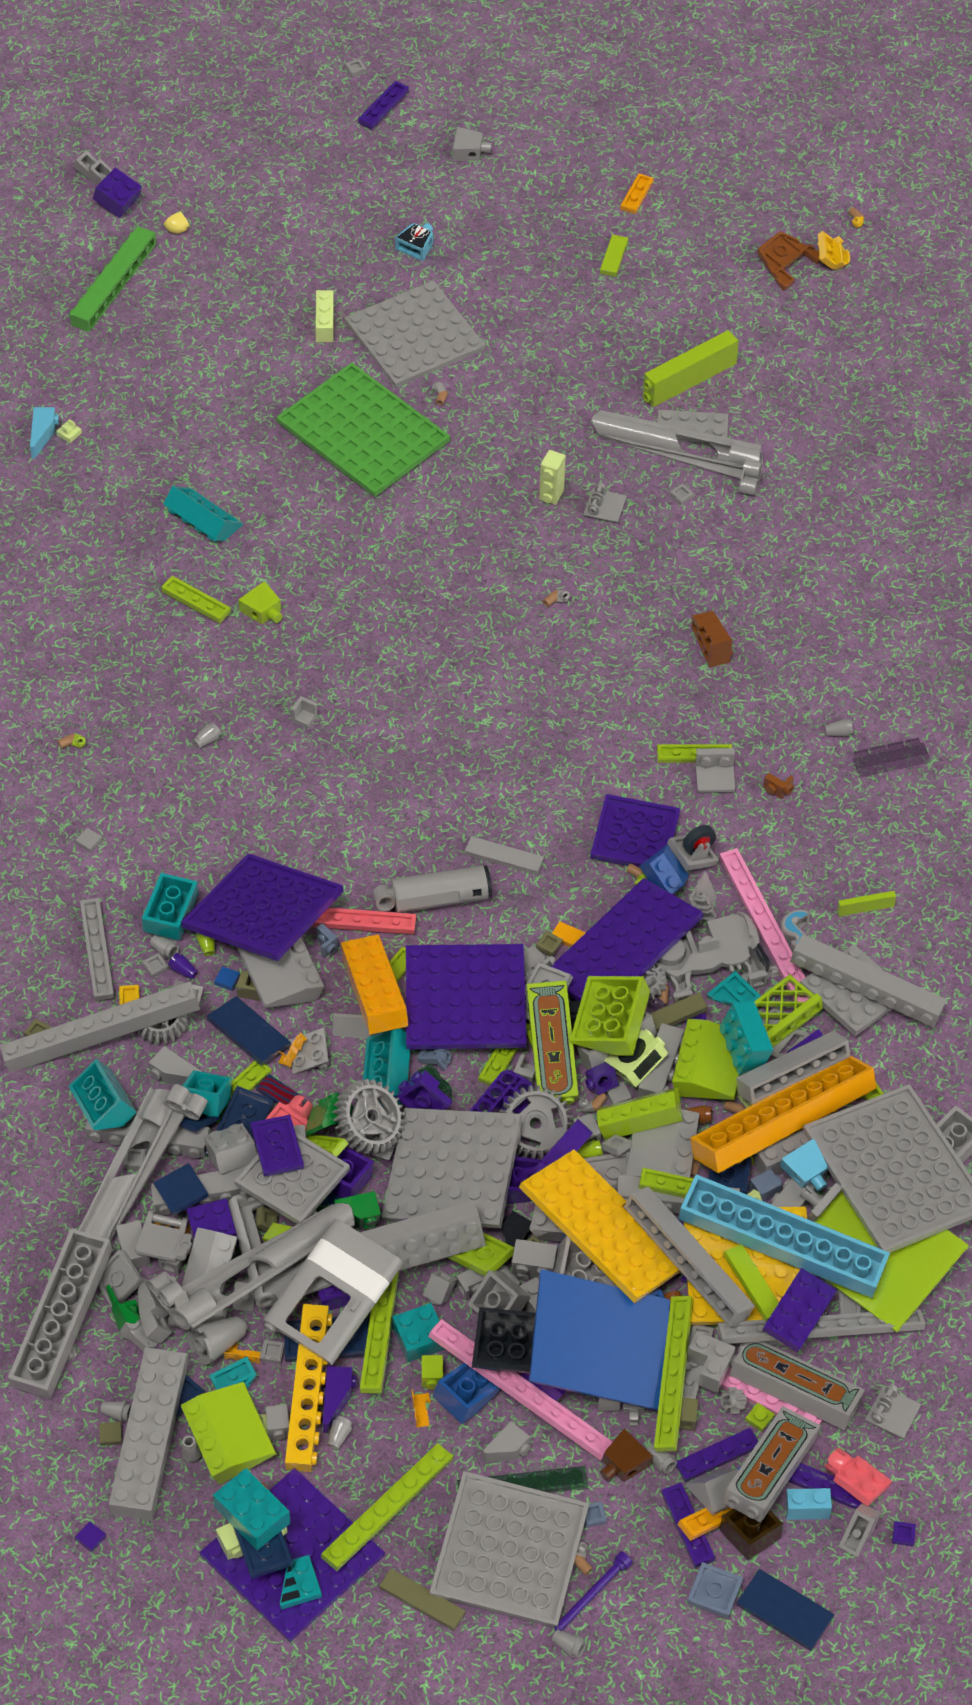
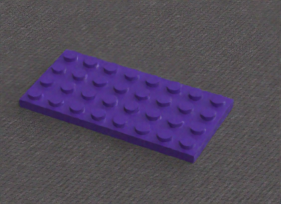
(629, 936)

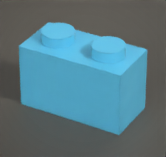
(808, 1504)

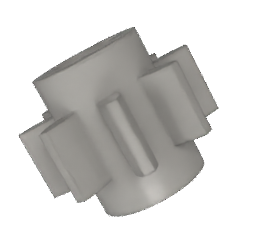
(733, 1400)

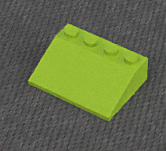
(611, 1014)
(704, 1063)
(228, 1431)

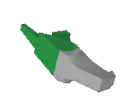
(129, 1321)

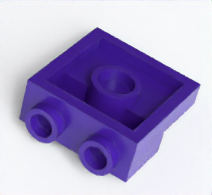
(422, 1092)

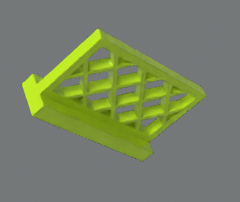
(792, 1020)

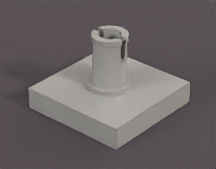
(819, 1203)

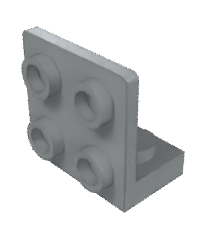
(715, 770)

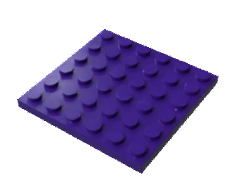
(262, 907)
(465, 996)
(312, 1529)

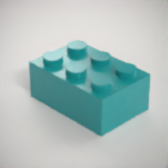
(169, 905)
(746, 1037)
(251, 1509)

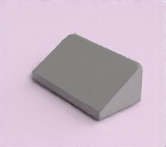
(349, 1026)

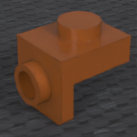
(778, 787)

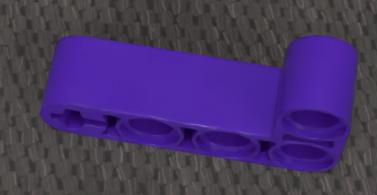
(501, 1089)
(571, 1140)

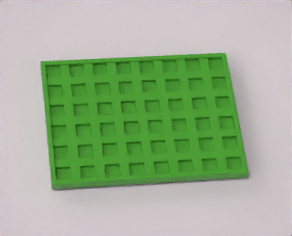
(363, 429)

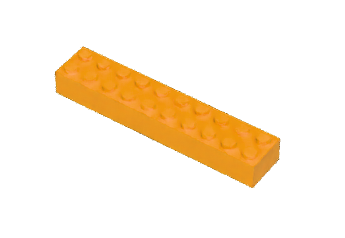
(782, 1114)

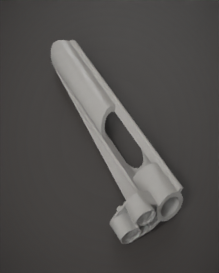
(734, 459)
(154, 1122)
(202, 1297)

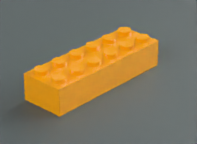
(374, 984)

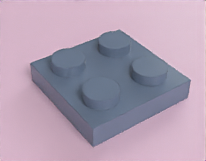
(715, 1590)

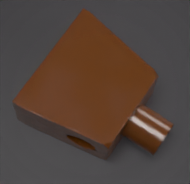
(625, 1458)

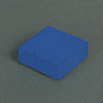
(227, 978)

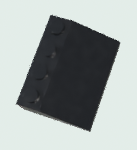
(504, 1340)

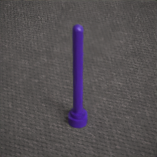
(620, 1563)

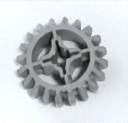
(162, 1031)

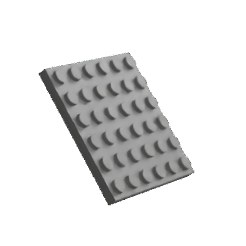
(414, 333)
(451, 1161)
(509, 1549)

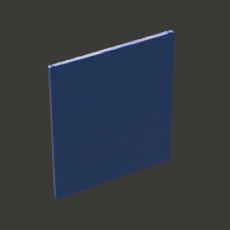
(598, 1340)

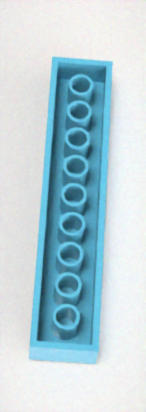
(783, 1235)

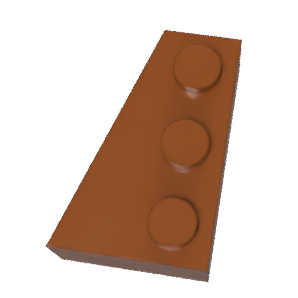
(712, 638)

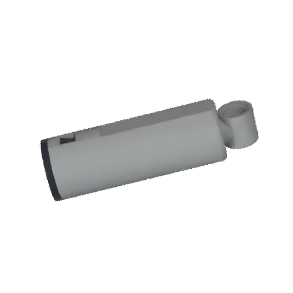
(435, 889)

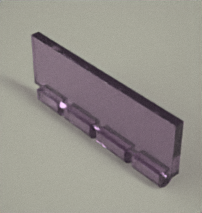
(888, 760)

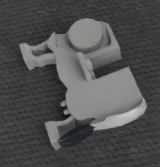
(728, 944)

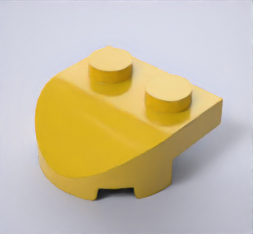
(832, 251)

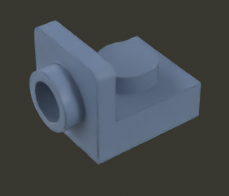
(327, 939)
(435, 1056)

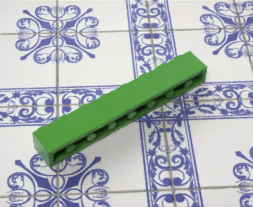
(112, 279)

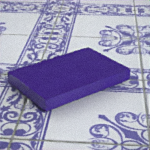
(277, 1145)

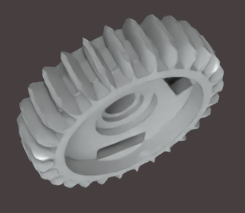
(539, 1108)
(358, 1124)

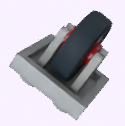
(694, 848)

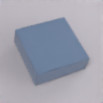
(595, 1515)

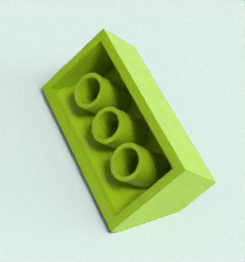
(640, 1114)

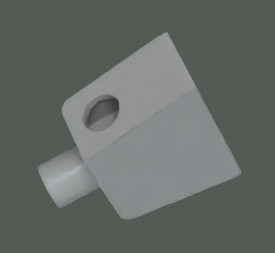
(469, 145)

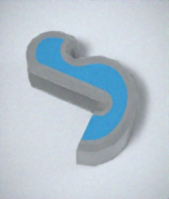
(791, 926)

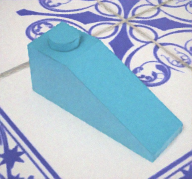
(43, 428)

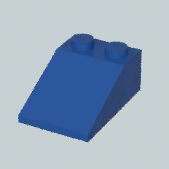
(464, 1392)

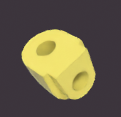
(176, 223)

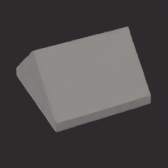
(711, 1488)

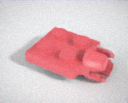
(298, 1114)
(857, 1476)

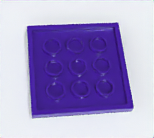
(632, 830)

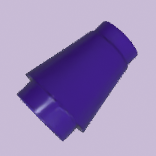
(181, 965)

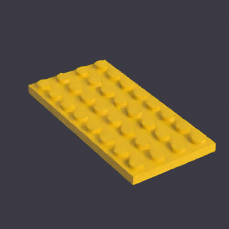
(599, 1224)

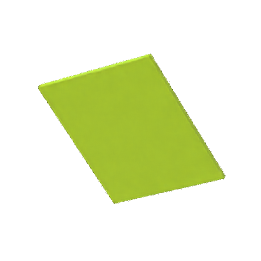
(909, 1271)

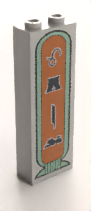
(797, 1382)
(771, 1464)

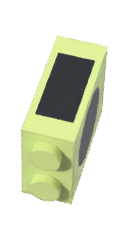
(646, 1056)

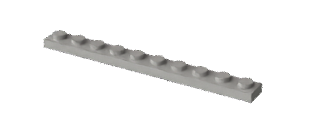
(825, 1327)

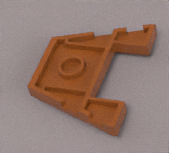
(781, 252)

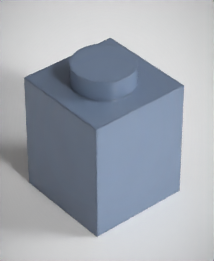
(766, 1184)

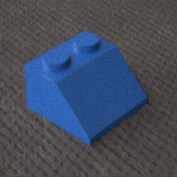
(665, 870)

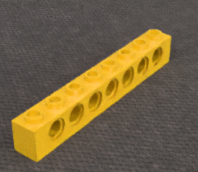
(304, 1459)

